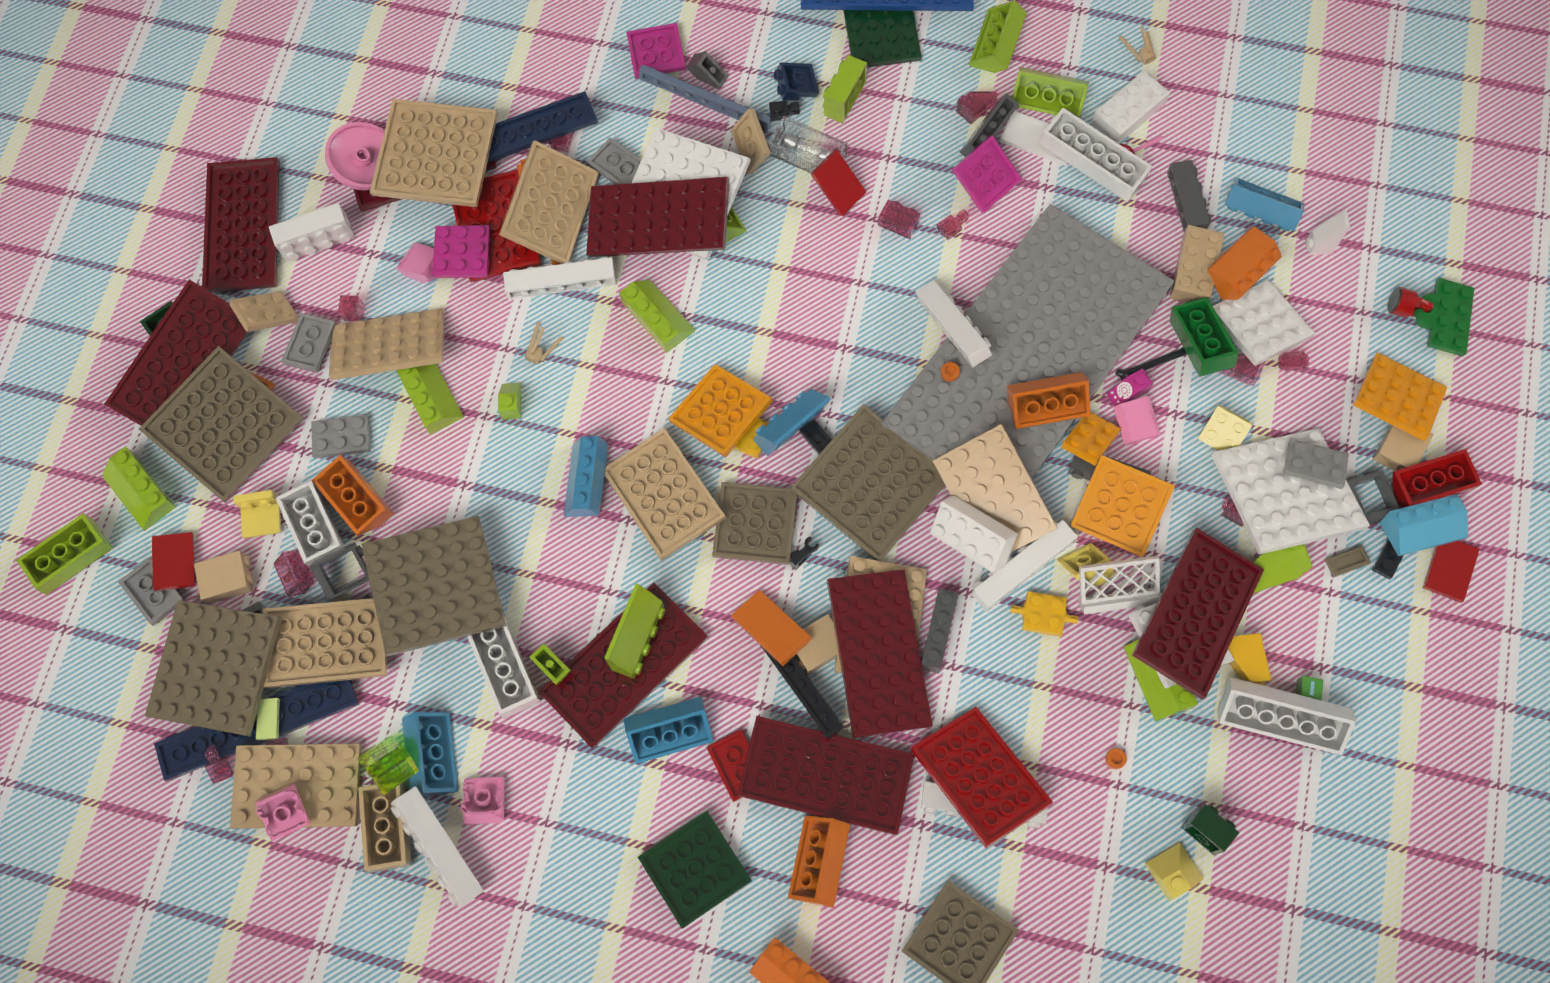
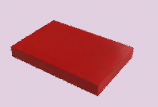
(838, 182)
(173, 561)
(1451, 570)
(729, 759)

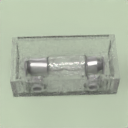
(802, 144)

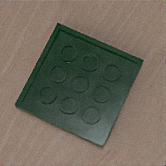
(882, 36)
(694, 869)

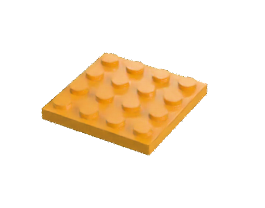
(1400, 396)
(720, 410)
(1122, 505)

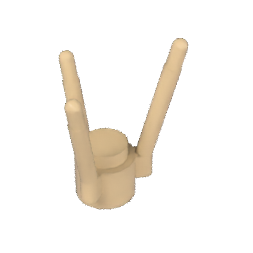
(1146, 53)
(534, 353)

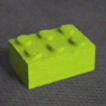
(844, 88)

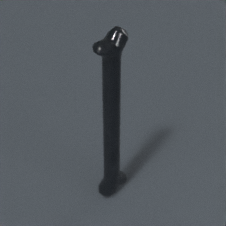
(1150, 364)

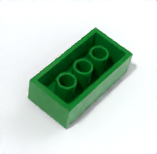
(1203, 337)

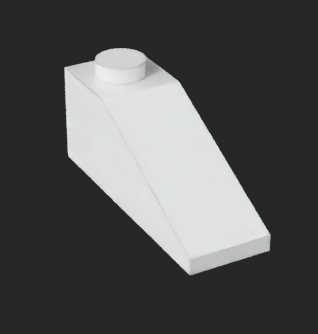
(1328, 235)

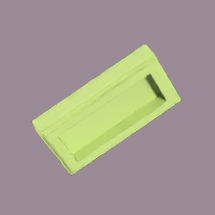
(268, 719)

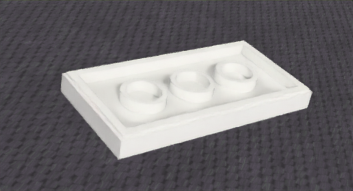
(1025, 133)

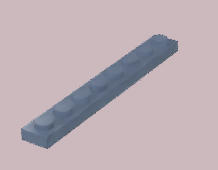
(699, 95)

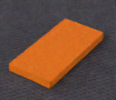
(771, 627)

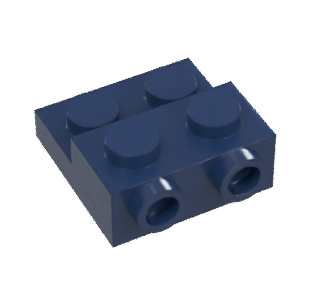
(795, 81)

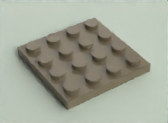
(756, 523)
(959, 938)

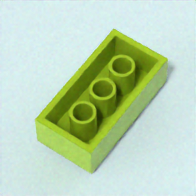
(64, 554)

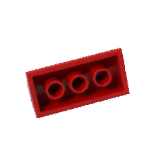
(1435, 479)

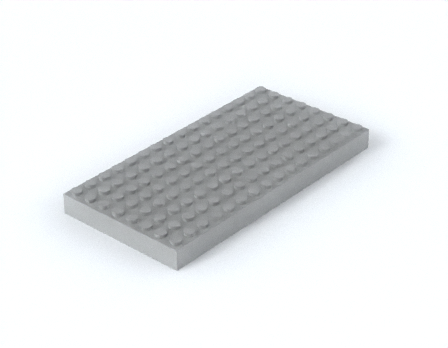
(1050, 311)

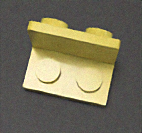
(1225, 429)
(259, 513)

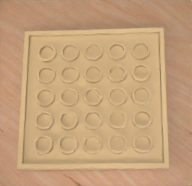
(434, 153)

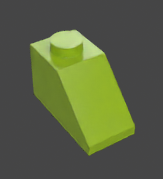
(510, 401)
(550, 664)

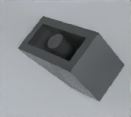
(707, 70)

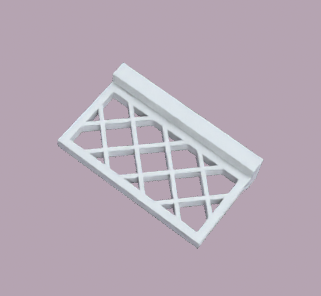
(1118, 600)

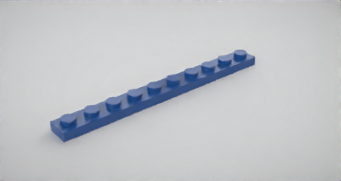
(896, 5)

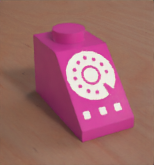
(1130, 388)

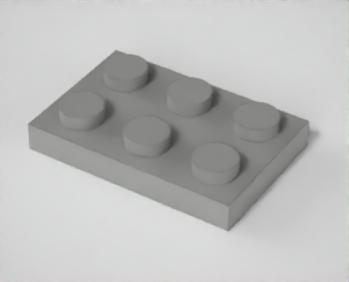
(615, 162)
(308, 343)
(340, 436)
(1316, 463)
(151, 603)

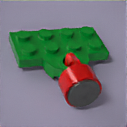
(1443, 313)

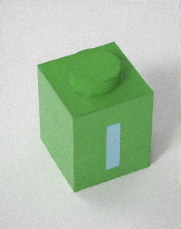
(1309, 687)

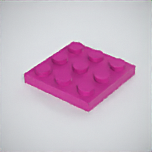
(656, 48)
(986, 174)
(461, 251)

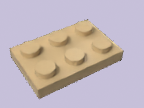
(750, 140)
(263, 311)

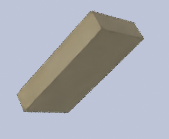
(1347, 561)

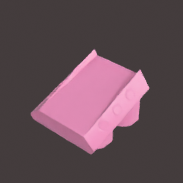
(417, 263)
(1136, 420)
(483, 800)
(282, 812)

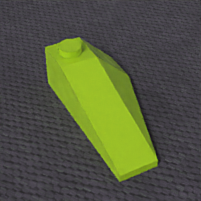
(1282, 566)

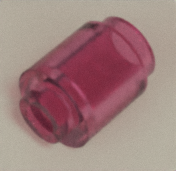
(1293, 361)

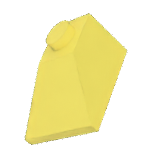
(1085, 556)
(1174, 871)

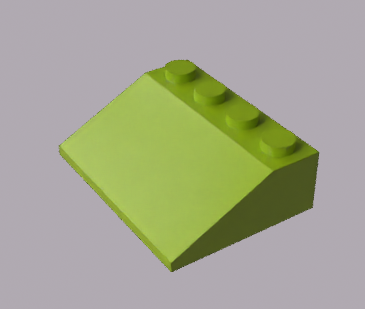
(634, 632)

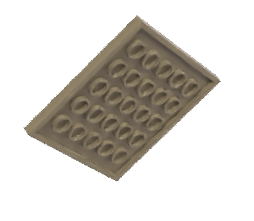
(221, 424)
(869, 483)
(433, 585)
(213, 667)

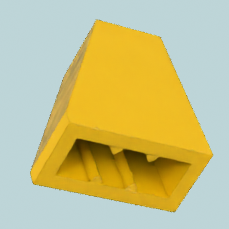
(1250, 659)

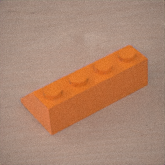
(1244, 264)
(1049, 400)
(352, 496)
(819, 861)
(781, 965)

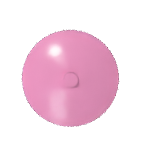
(353, 154)

